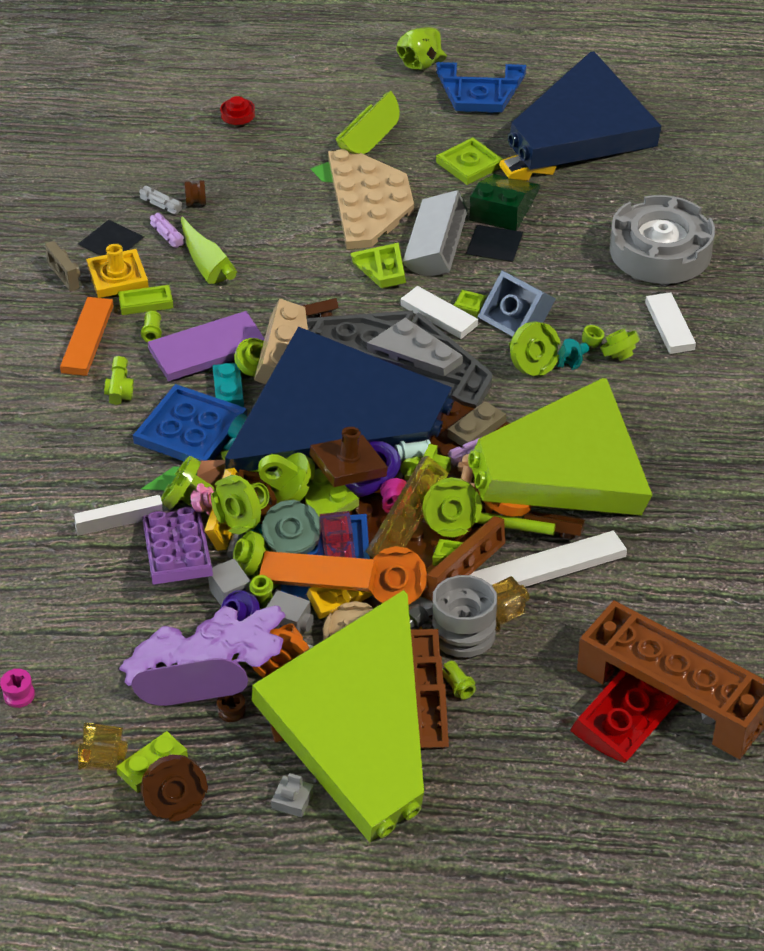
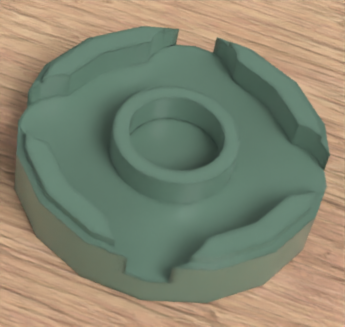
(291, 528)

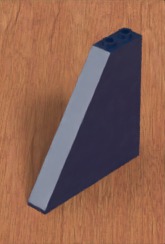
(583, 119)
(331, 387)

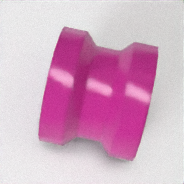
(390, 491)
(13, 695)

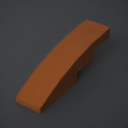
(429, 689)

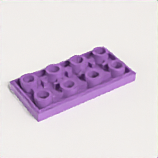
(202, 345)
(176, 546)

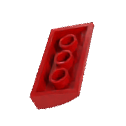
(623, 716)

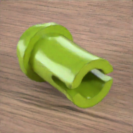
(151, 328)
(262, 589)
(462, 685)

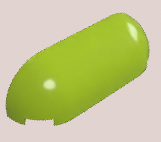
(370, 125)

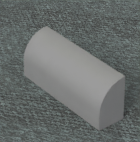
(436, 234)

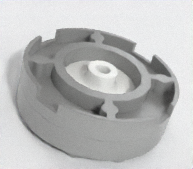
(662, 240)

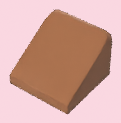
(211, 471)

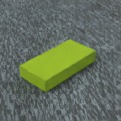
(145, 299)

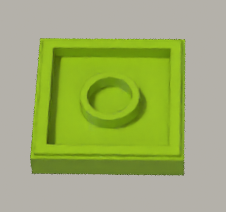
(469, 161)

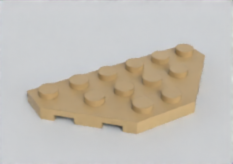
(368, 197)

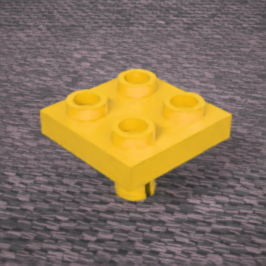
(116, 271)

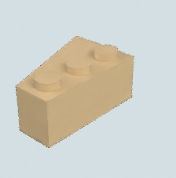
(281, 328)

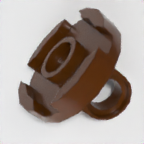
(173, 787)

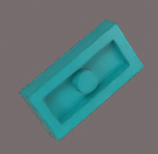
(228, 383)

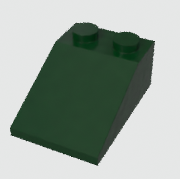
(502, 201)

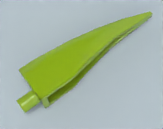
(207, 256)

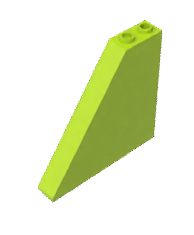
(564, 457)
(355, 717)

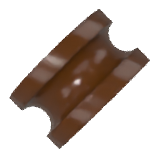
(234, 714)

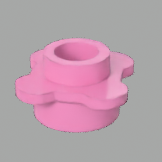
(202, 498)

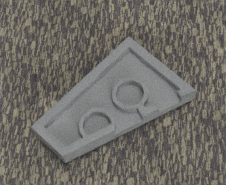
(416, 345)

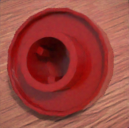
(237, 111)

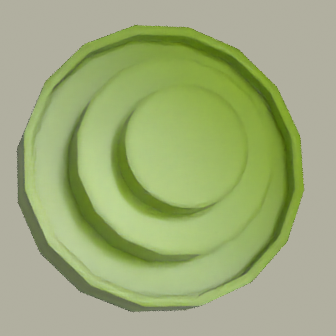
(620, 344)
(248, 355)
(250, 552)

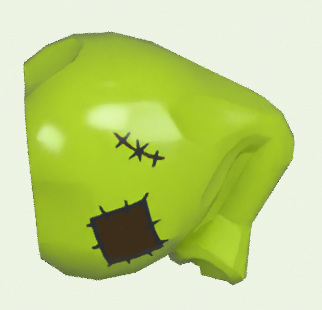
(420, 48)

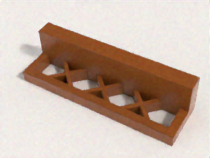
(476, 549)

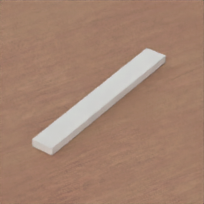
(550, 563)

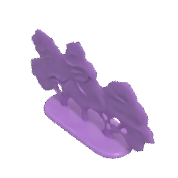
(204, 659)

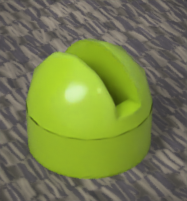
(592, 335)

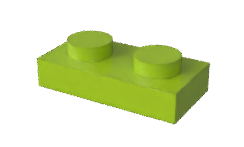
(135, 766)

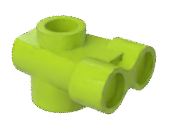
(119, 386)

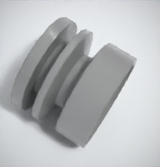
(465, 615)

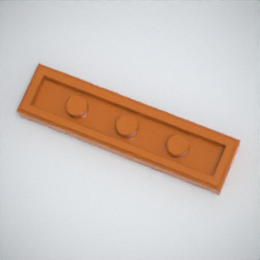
(86, 336)
(319, 571)

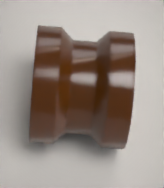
(195, 193)

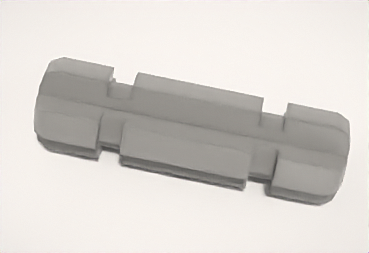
(160, 200)

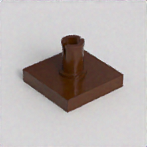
(348, 459)

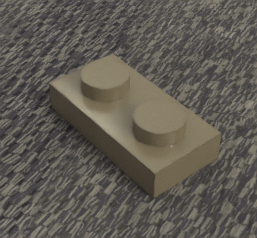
(62, 266)
(477, 424)

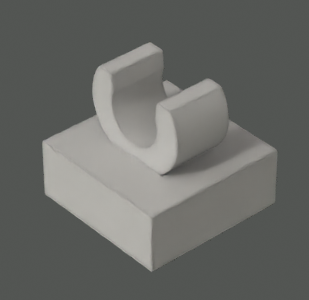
(292, 795)

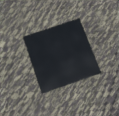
(109, 234)
(494, 243)

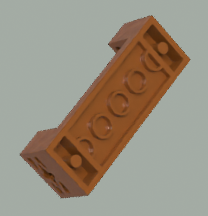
(679, 669)

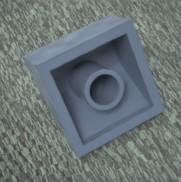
(514, 304)

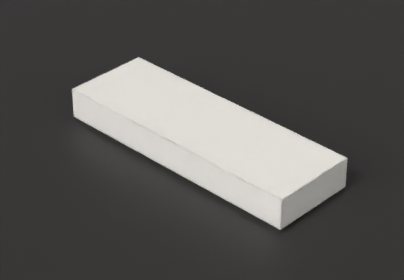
(439, 312)
(670, 323)
(116, 515)

